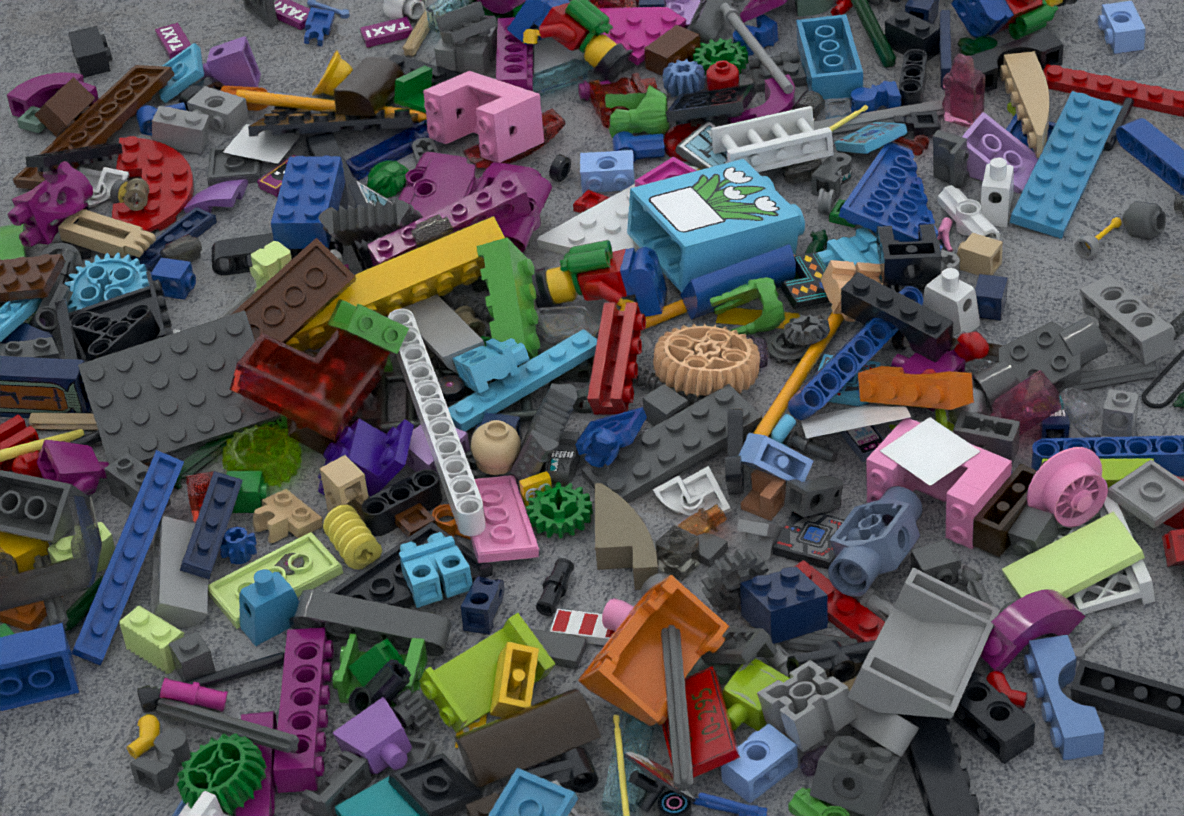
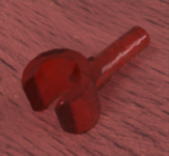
(918, 144)

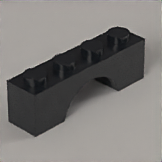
(1044, 44)
(923, 328)

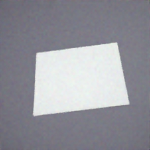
(853, 418)

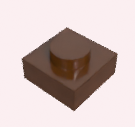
(413, 519)

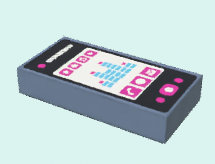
(863, 440)

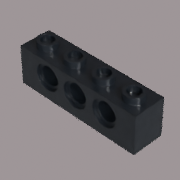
(994, 719)

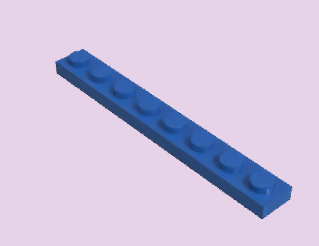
(127, 558)

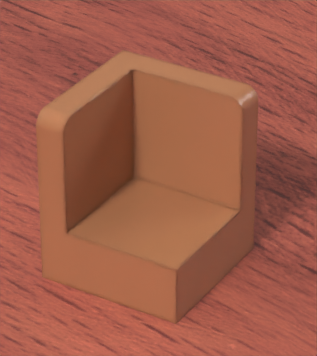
(766, 495)

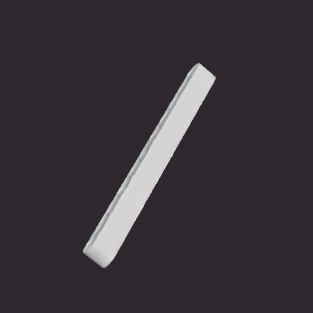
(439, 429)

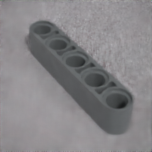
(371, 621)

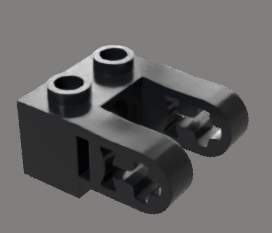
(908, 261)

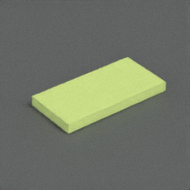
(1076, 559)
(318, 568)

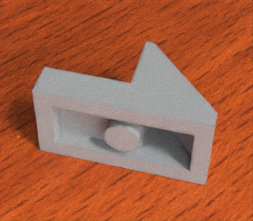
(758, 537)

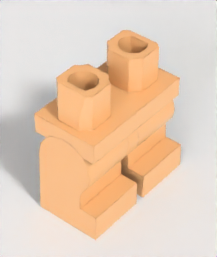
(838, 274)

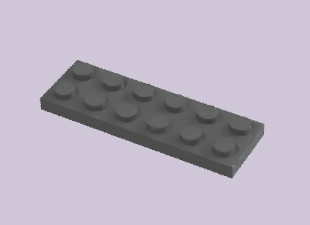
(673, 445)

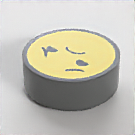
(118, 191)

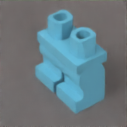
(854, 249)
(490, 362)
(433, 561)

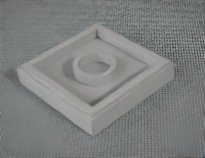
(1149, 493)

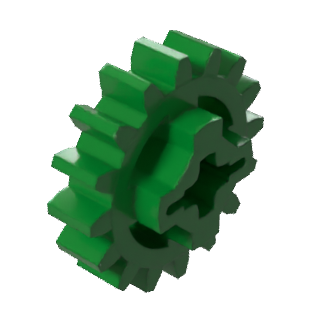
(719, 51)
(559, 510)

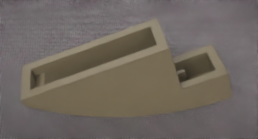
(622, 537)

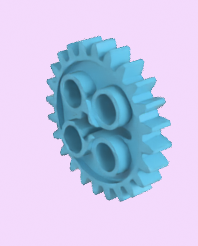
(105, 280)

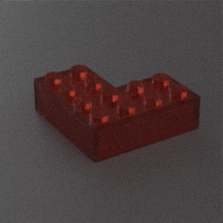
(311, 390)

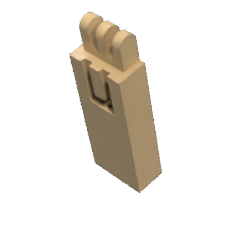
(105, 234)

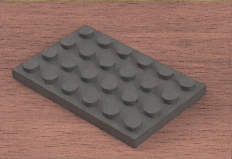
(173, 391)

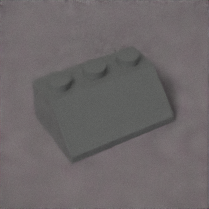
(35, 506)

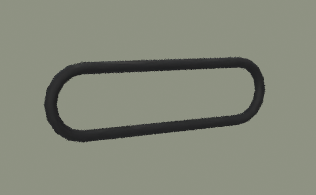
(1161, 375)

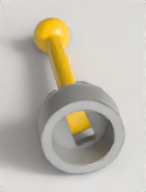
(1089, 245)

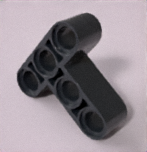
(108, 335)

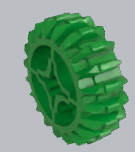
(223, 767)

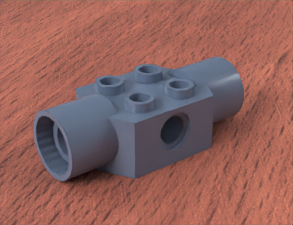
(874, 540)

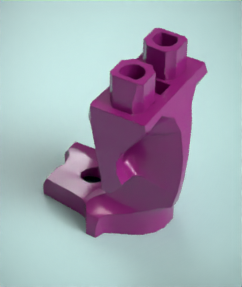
(40, 205)

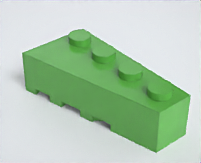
(511, 294)

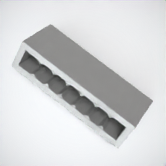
(443, 330)
(175, 594)

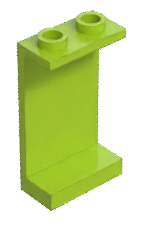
(466, 683)

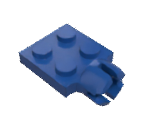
(607, 435)

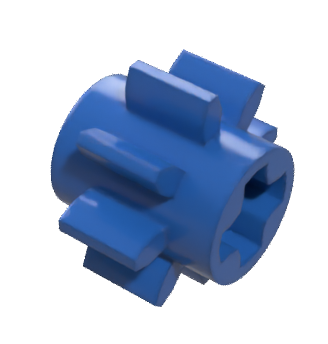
(238, 545)

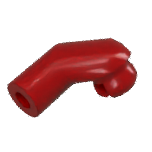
(842, 7)
(999, 682)

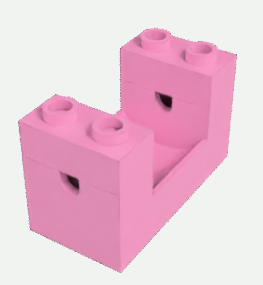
(499, 112)
(963, 489)

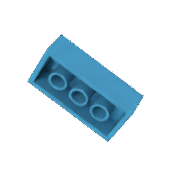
(829, 56)

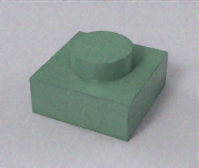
(30, 122)

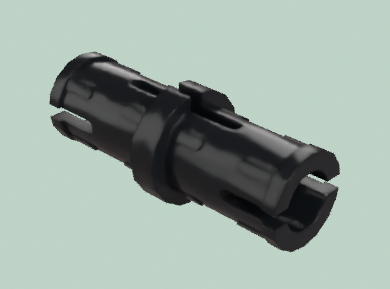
(555, 587)

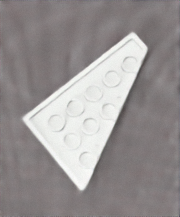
(602, 222)

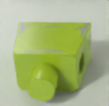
(742, 696)

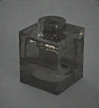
(678, 552)

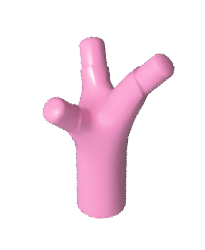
(943, 231)

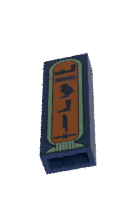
(41, 386)

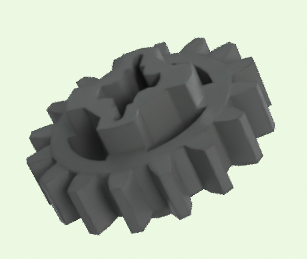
(724, 580)

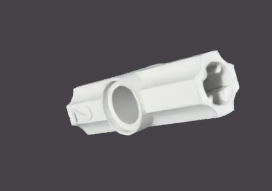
(966, 213)

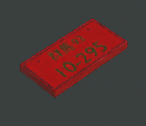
(709, 723)

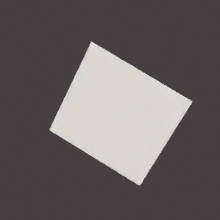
(261, 147)
(930, 451)

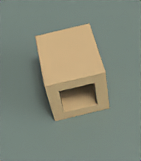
(980, 254)

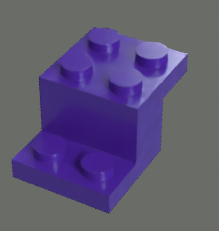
(372, 451)

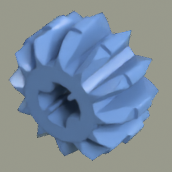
(683, 77)

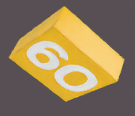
(533, 483)

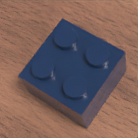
(784, 604)

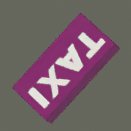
(291, 13)
(386, 32)
(172, 39)

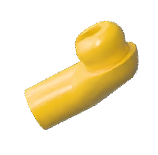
(148, 730)

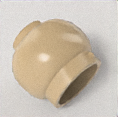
(495, 447)

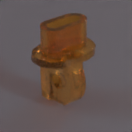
(704, 520)

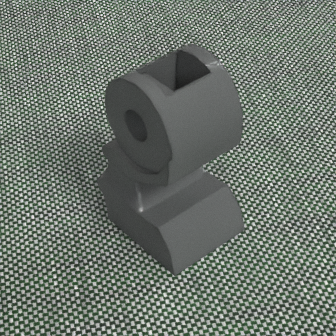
(171, 751)

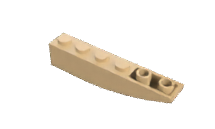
(1029, 95)

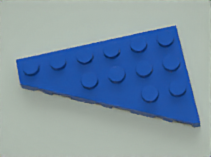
(890, 196)

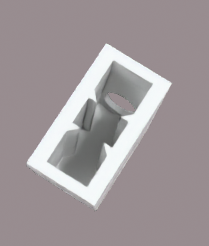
(997, 182)
(953, 300)

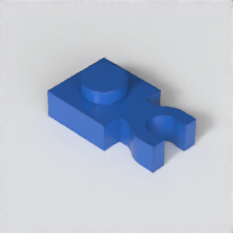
(317, 24)

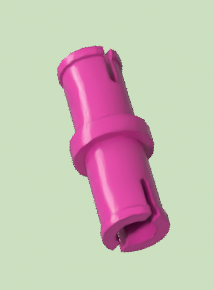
(193, 694)

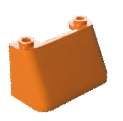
(631, 662)

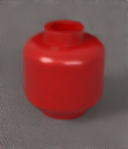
(722, 75)

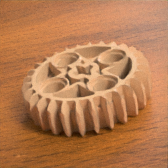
(706, 359)

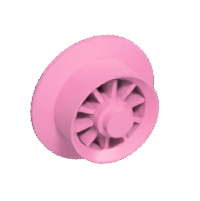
(1069, 486)

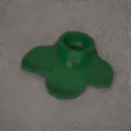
(971, 47)

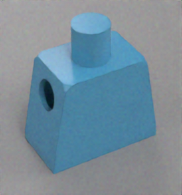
(266, 606)

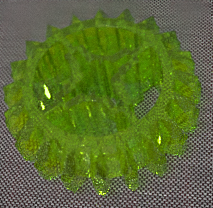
(263, 450)

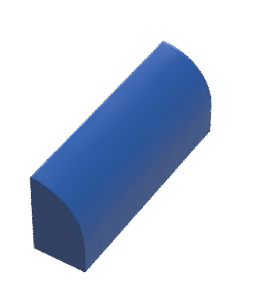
(775, 264)

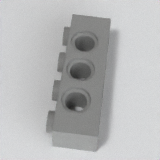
(1128, 319)

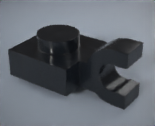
(920, 123)

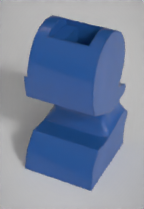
(765, 33)
(881, 95)

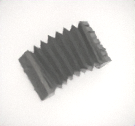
(367, 221)
(545, 430)

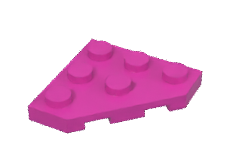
(640, 27)

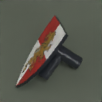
(653, 788)

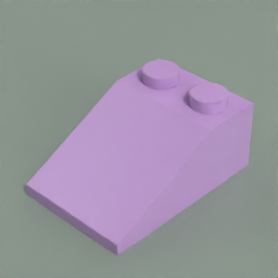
(990, 140)

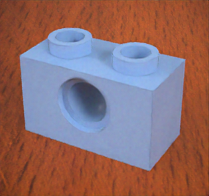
(1122, 27)
(607, 171)
(774, 458)
(762, 763)

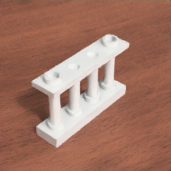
(774, 140)

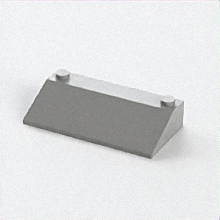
(924, 650)

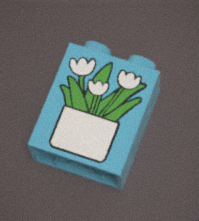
(711, 220)

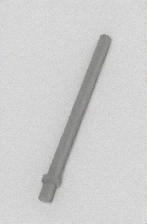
(732, 16)

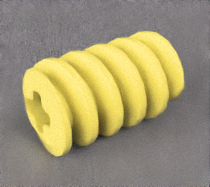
(351, 537)

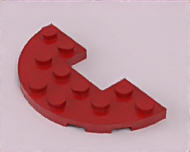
(167, 177)

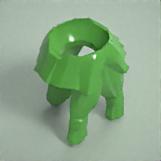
(645, 112)
(762, 288)

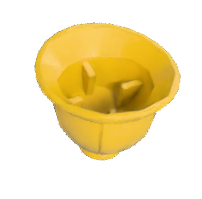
(333, 76)

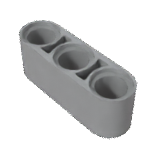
(885, 728)

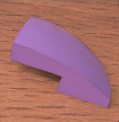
(218, 195)

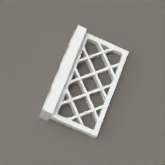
(1135, 575)

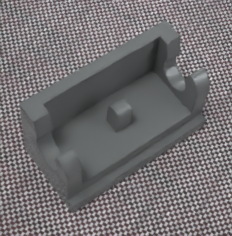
(341, 785)

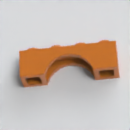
(935, 390)

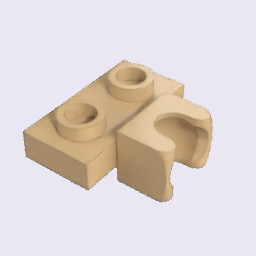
(285, 513)

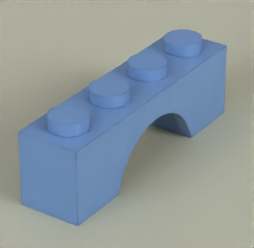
(1073, 726)

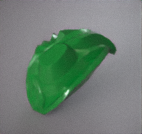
(387, 178)

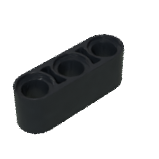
(913, 77)
(382, 507)

